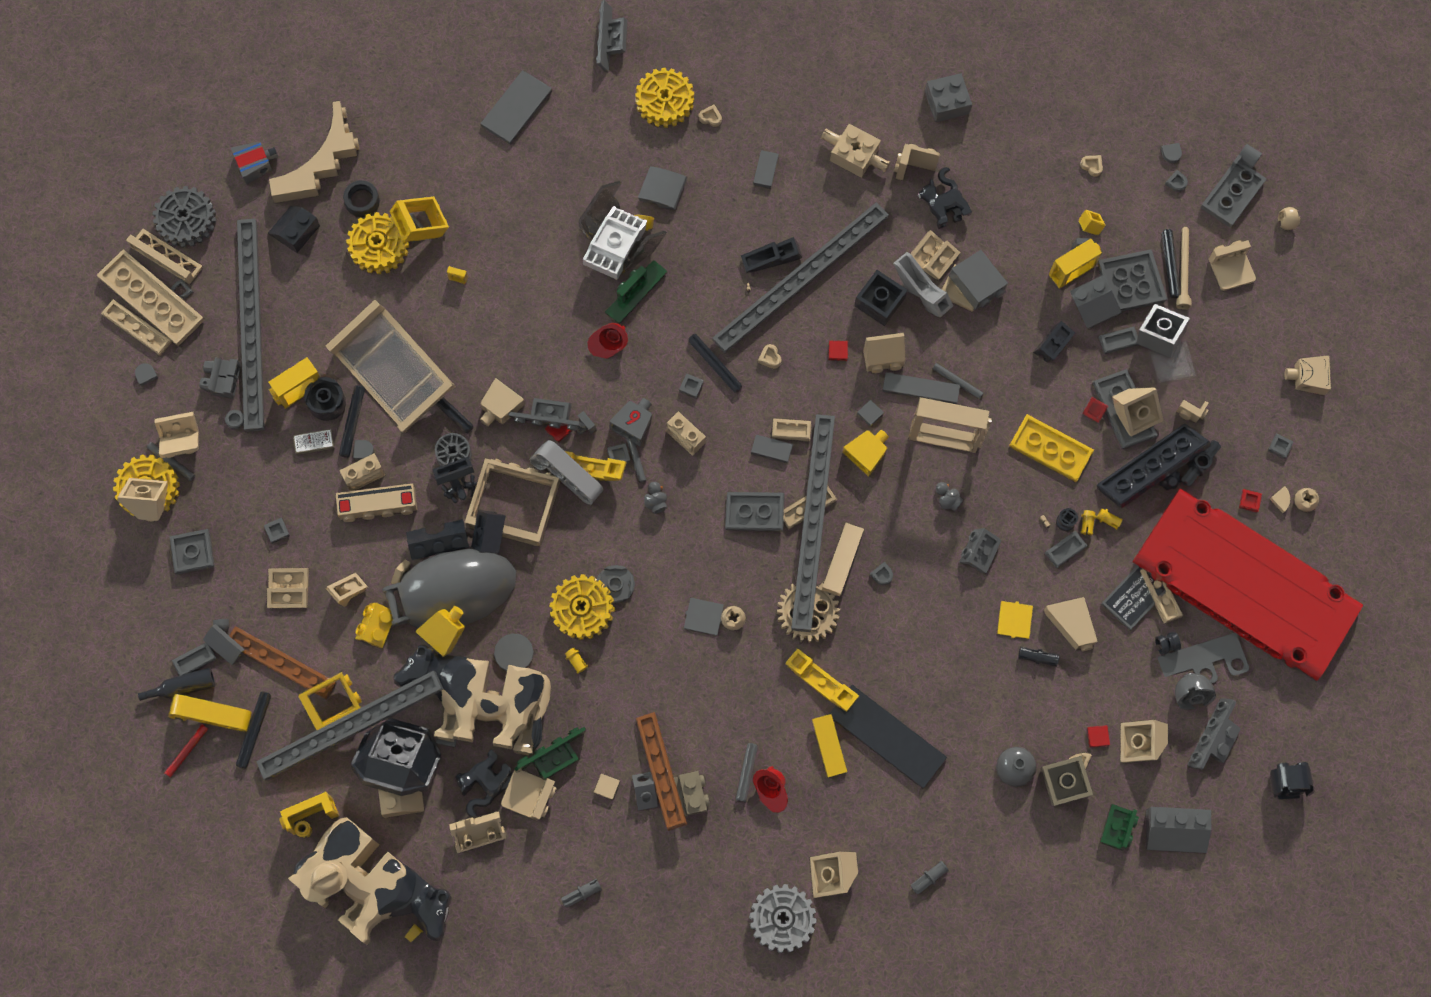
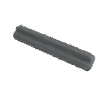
(746, 773)

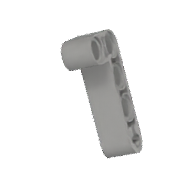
(567, 470)

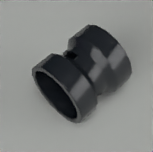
(1065, 523)
(1168, 643)

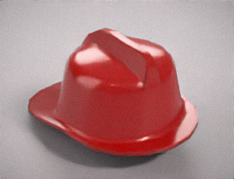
(608, 340)
(771, 789)

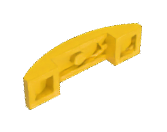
(601, 469)
(821, 681)

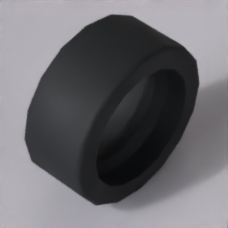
(357, 186)

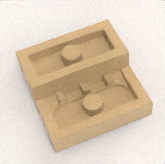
(934, 255)
(288, 588)

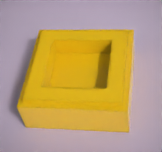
(457, 275)

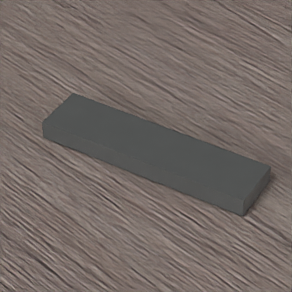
(921, 388)

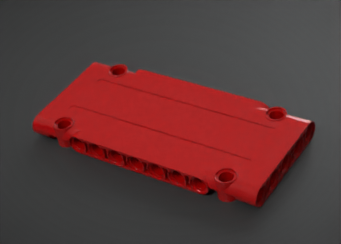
(1248, 584)

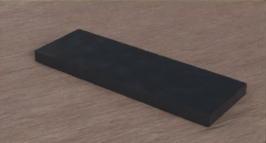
(1153, 465)
(890, 738)

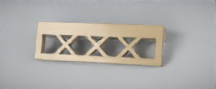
(163, 259)

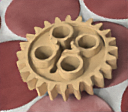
(821, 597)

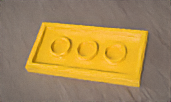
(1051, 448)

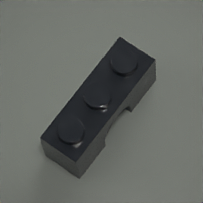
(450, 539)

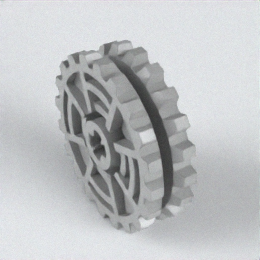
(794, 907)

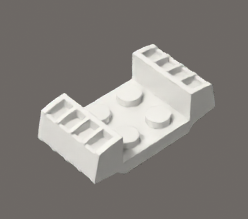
(614, 242)

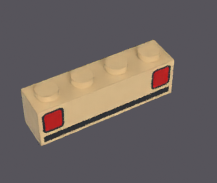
(375, 502)

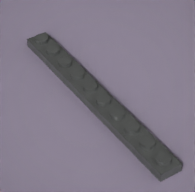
(349, 725)

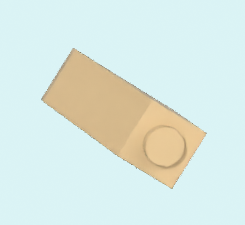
(1073, 622)

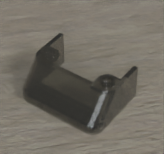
(595, 215)

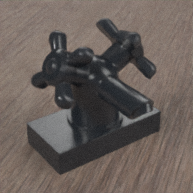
(455, 473)

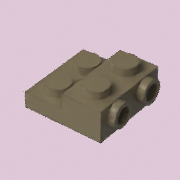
(691, 793)

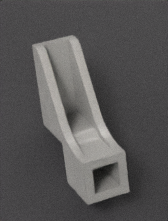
(918, 283)

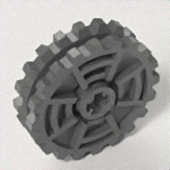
(188, 229)

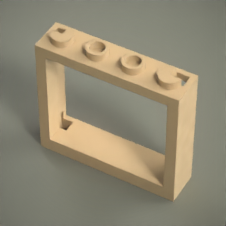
(950, 414)
(528, 474)

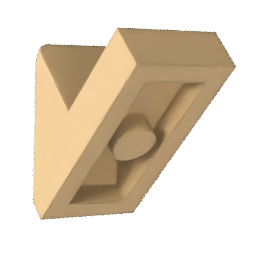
(346, 589)

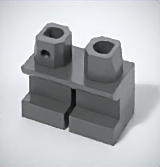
(223, 377)

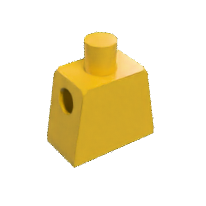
(867, 450)
(443, 630)

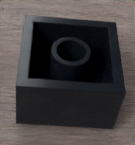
(880, 297)

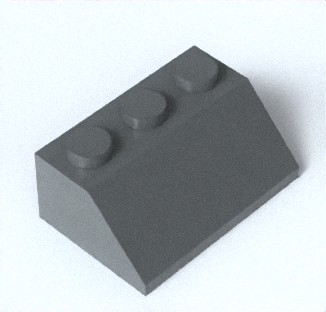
(1178, 829)

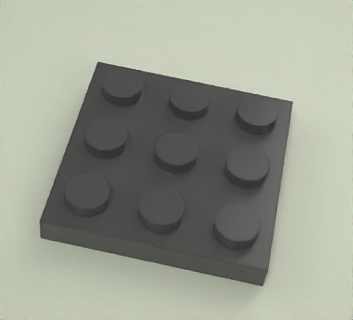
(1134, 279)

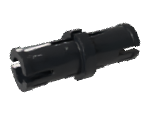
(1038, 656)

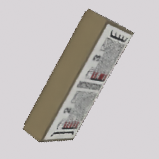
(313, 441)

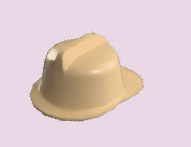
(323, 881)

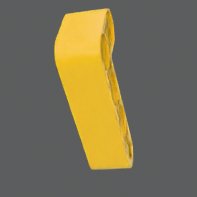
(209, 713)

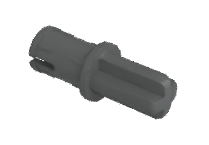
(929, 877)
(581, 893)

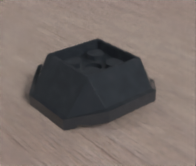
(401, 773)

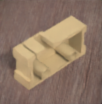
(477, 832)

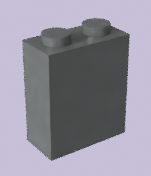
(978, 280)

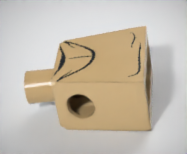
(1311, 375)

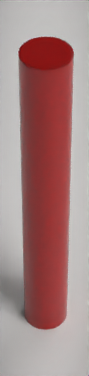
(186, 750)

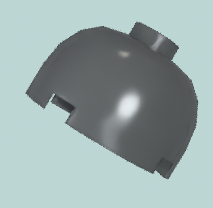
(1195, 689)
(1016, 766)

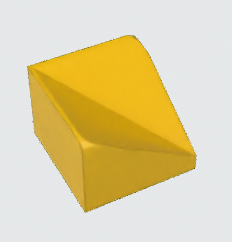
(1091, 222)

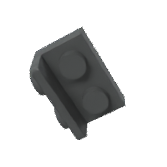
(980, 549)

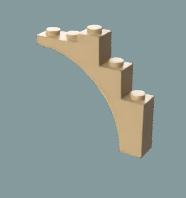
(325, 163)

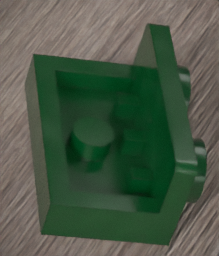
(1119, 827)

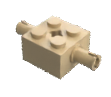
(845, 154)

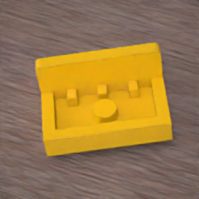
(374, 625)

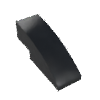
(772, 255)

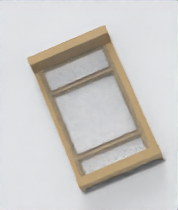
(390, 365)

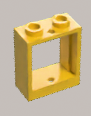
(405, 224)
(1075, 263)
(292, 383)
(311, 710)

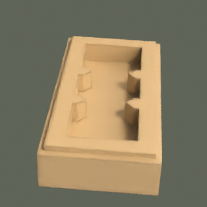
(791, 429)

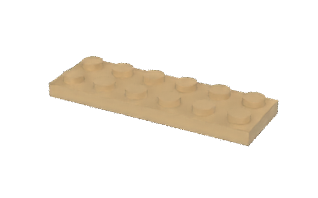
(150, 297)

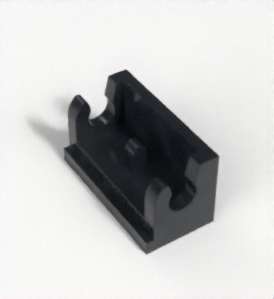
(1054, 341)
(488, 531)

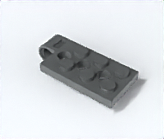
(1232, 178)

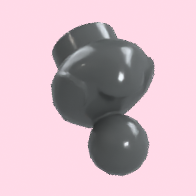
(951, 499)
(657, 500)

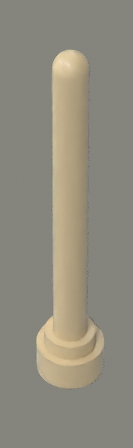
(1184, 299)

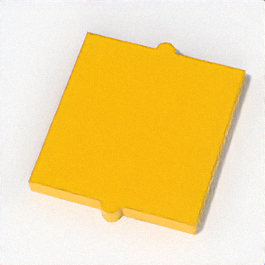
(1015, 619)

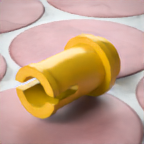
(1108, 518)
(1088, 521)
(576, 660)
(299, 826)

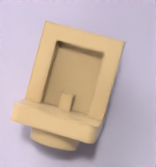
(1189, 411)

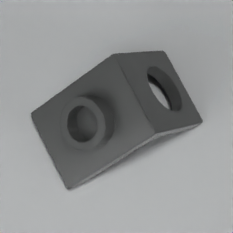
(645, 791)

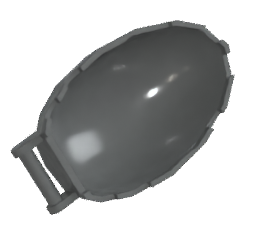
(460, 578)

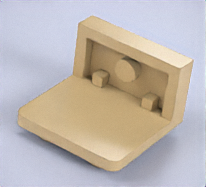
(916, 157)
(1232, 265)
(177, 434)
(528, 795)

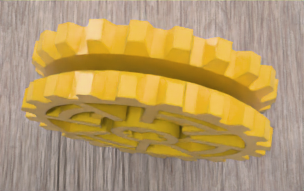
(666, 110)
(380, 256)
(148, 469)
(596, 612)

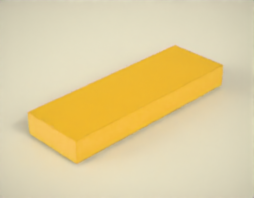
(829, 745)

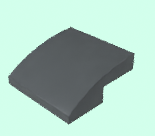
(662, 187)

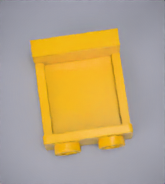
(307, 808)

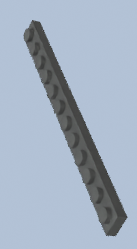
(800, 277)
(250, 325)
(813, 524)

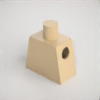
(499, 402)

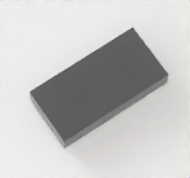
(765, 169)
(1118, 340)
(771, 448)
(1066, 549)
(223, 644)
(194, 659)

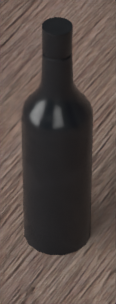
(182, 685)

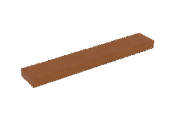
(280, 662)
(661, 771)

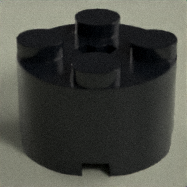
(321, 390)
(1291, 780)

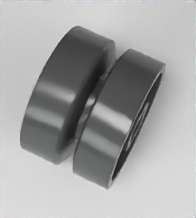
(452, 448)

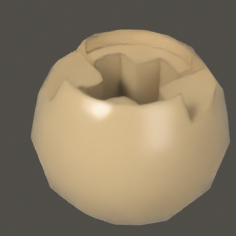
(1289, 218)
(1307, 493)
(730, 624)

